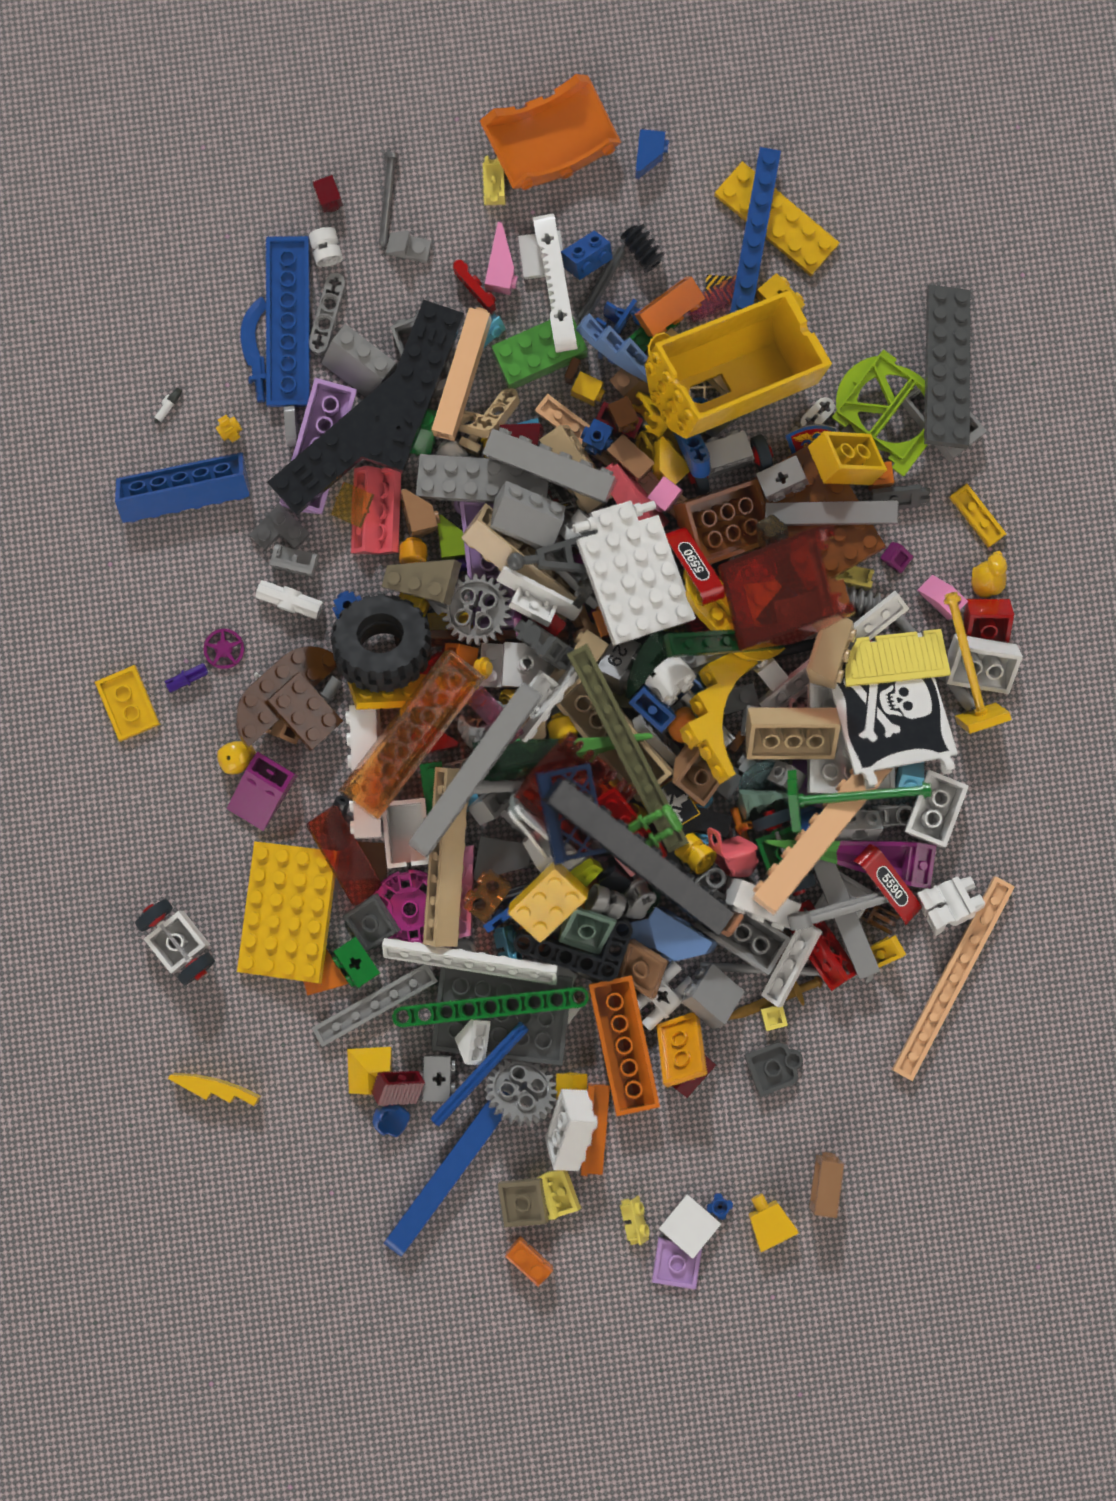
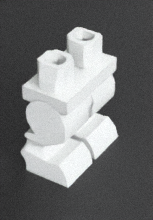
(955, 902)

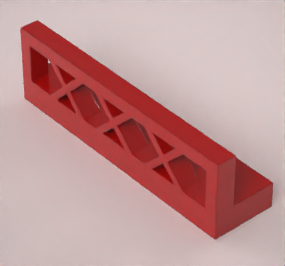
(827, 963)

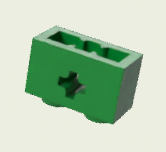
(355, 951)

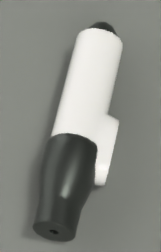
(167, 403)

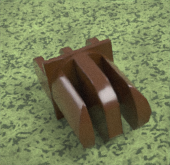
(876, 915)

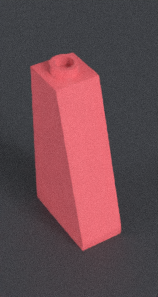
(629, 490)

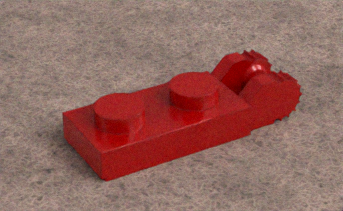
(474, 285)

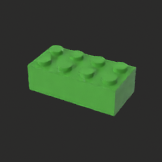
(533, 355)

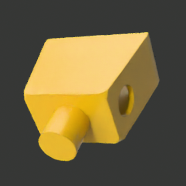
(770, 1223)

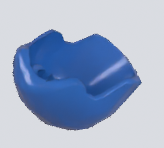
(390, 1120)

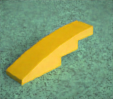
(206, 1086)

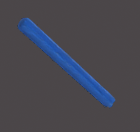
(479, 1074)

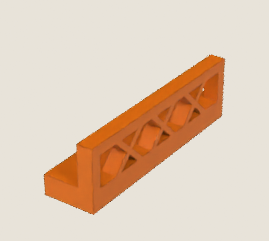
(595, 1152)

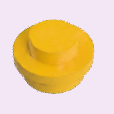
(484, 666)

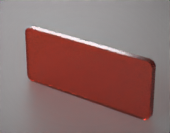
(344, 855)

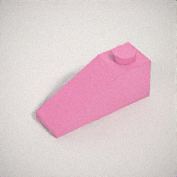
(500, 271)

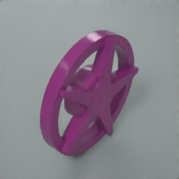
(223, 648)

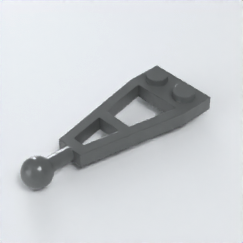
(517, 561)

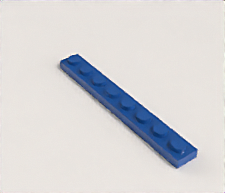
(755, 229)

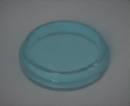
(756, 777)

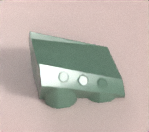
(755, 802)

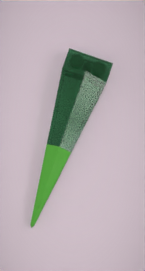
(522, 757)

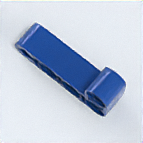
(695, 451)

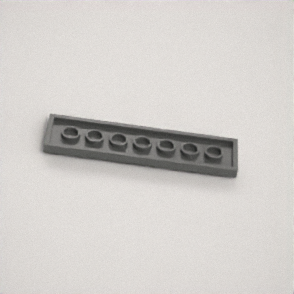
(947, 367)

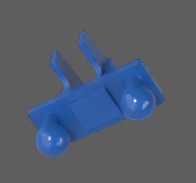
(618, 316)

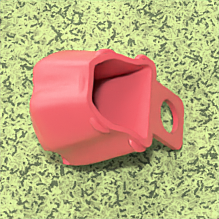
(734, 855)

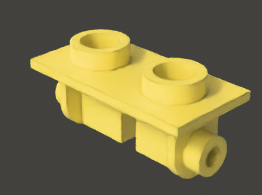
(637, 1230)

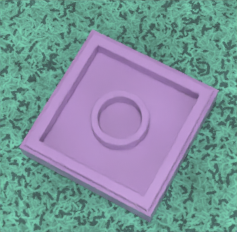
(674, 1266)

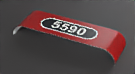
(696, 565)
(889, 882)

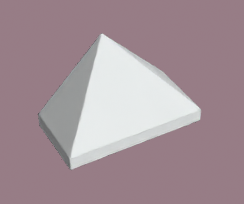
(474, 1041)

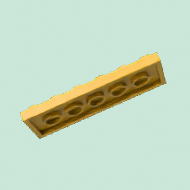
(787, 226)

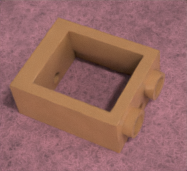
(826, 1185)

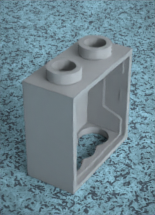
(712, 996)

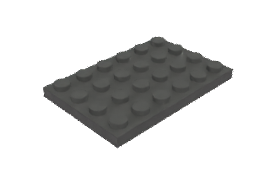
(546, 1030)

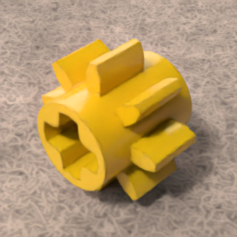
(229, 428)

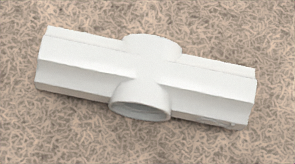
(289, 599)

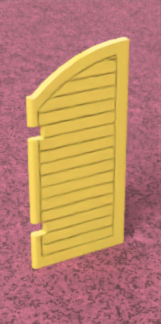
(897, 658)

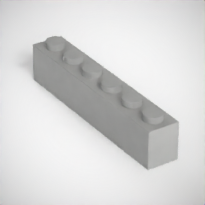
(549, 465)

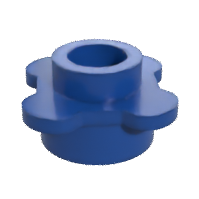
(719, 1212)

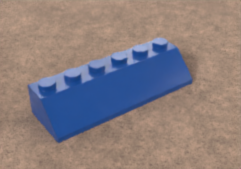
(182, 487)

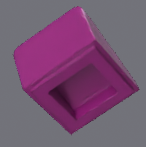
(896, 557)

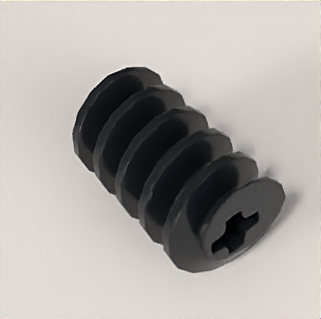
(642, 247)

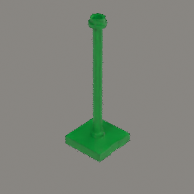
(798, 800)

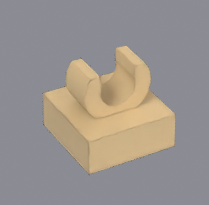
(471, 445)

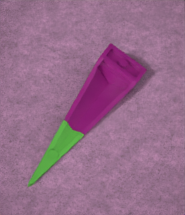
(910, 859)

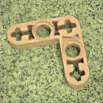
(506, 401)

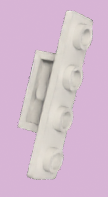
(535, 599)
(552, 694)

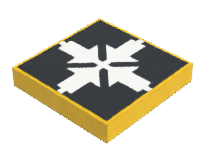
(680, 802)

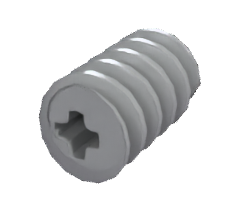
(863, 602)

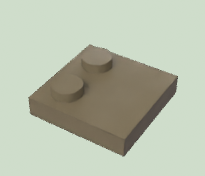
(523, 1202)

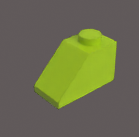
(450, 540)

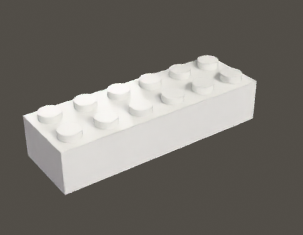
(364, 731)

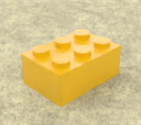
(847, 458)
(548, 901)

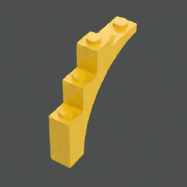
(709, 705)

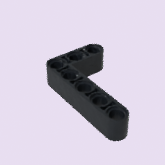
(577, 954)

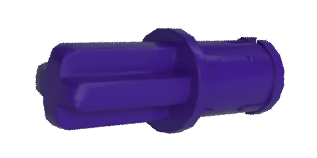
(186, 677)

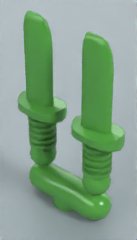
(671, 817)

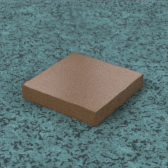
(645, 967)

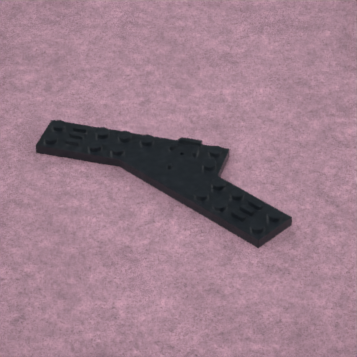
(384, 422)

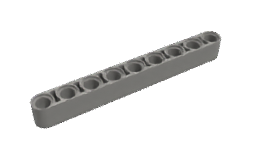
(475, 769)

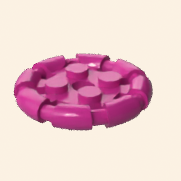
(401, 898)

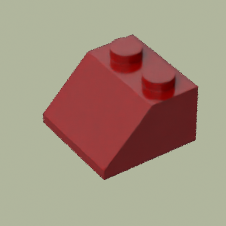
(989, 619)

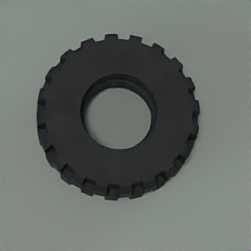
(379, 616)

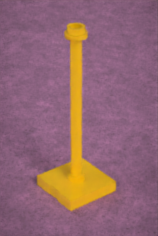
(982, 716)

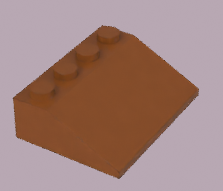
(724, 519)

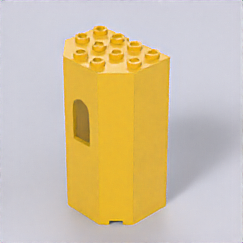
(756, 350)

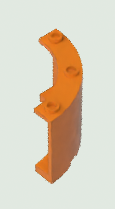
(551, 134)

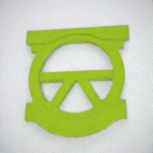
(847, 406)

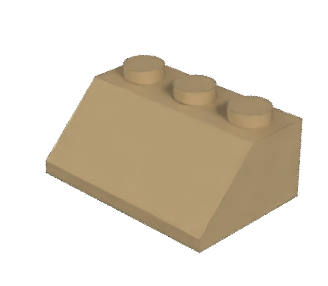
(830, 653)

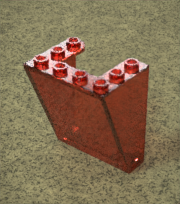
(782, 591)

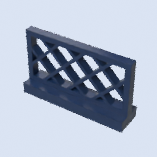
(552, 820)

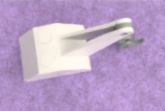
(537, 841)

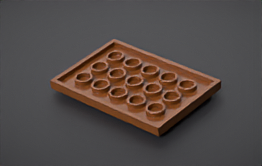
(851, 542)

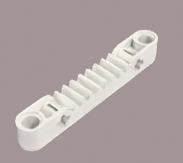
(550, 251)

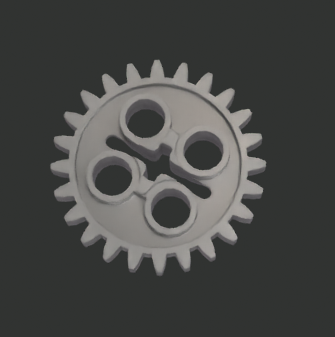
(496, 613)
(510, 1104)

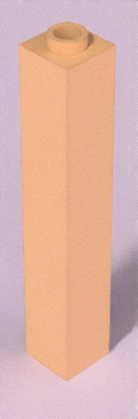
(462, 374)

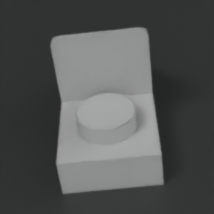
(405, 246)

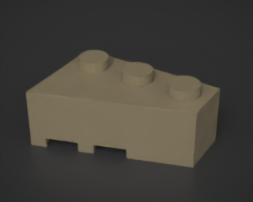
(424, 580)

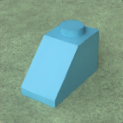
(910, 775)

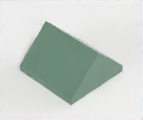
(586, 930)

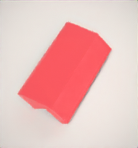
(381, 525)

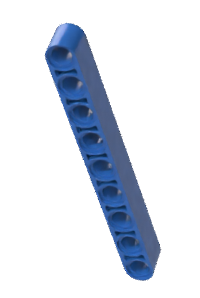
(443, 1179)

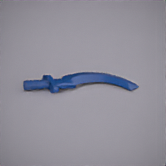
(250, 348)

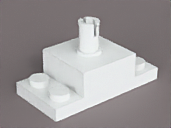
(512, 665)

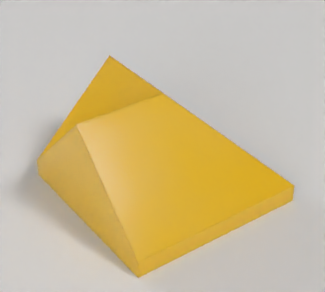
(364, 1067)

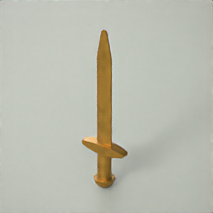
(796, 990)

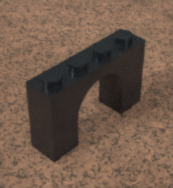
(701, 823)

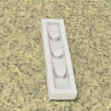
(791, 965)

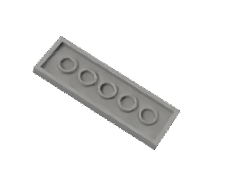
(470, 479)

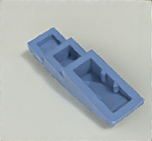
(612, 346)

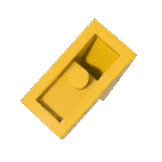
(887, 950)

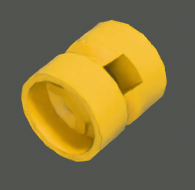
(696, 854)

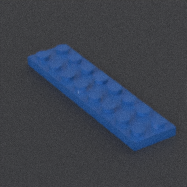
(287, 321)

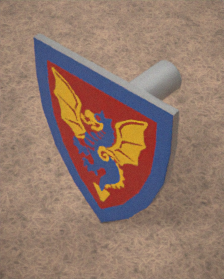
(805, 435)

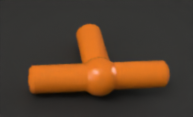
(740, 826)

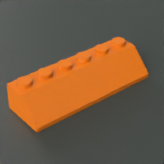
(624, 1045)

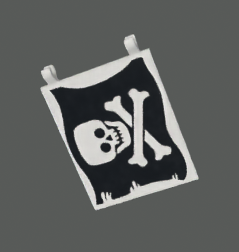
(893, 725)

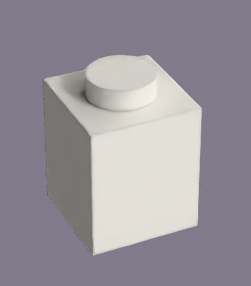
(770, 673)

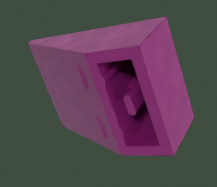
(261, 791)

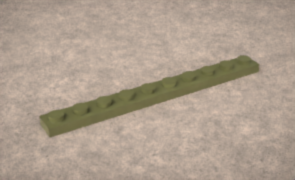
(623, 740)

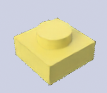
(773, 1017)

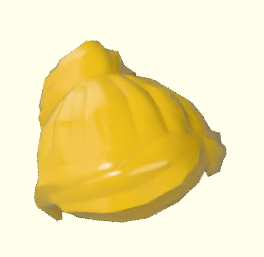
(990, 576)

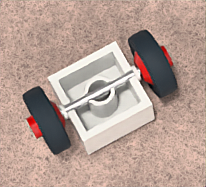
(176, 941)

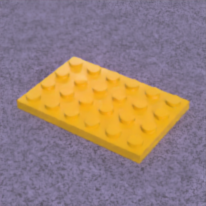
(286, 913)

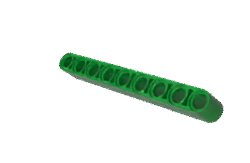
(480, 1006)

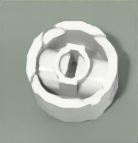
(670, 680)

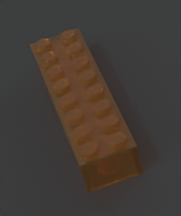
(411, 734)

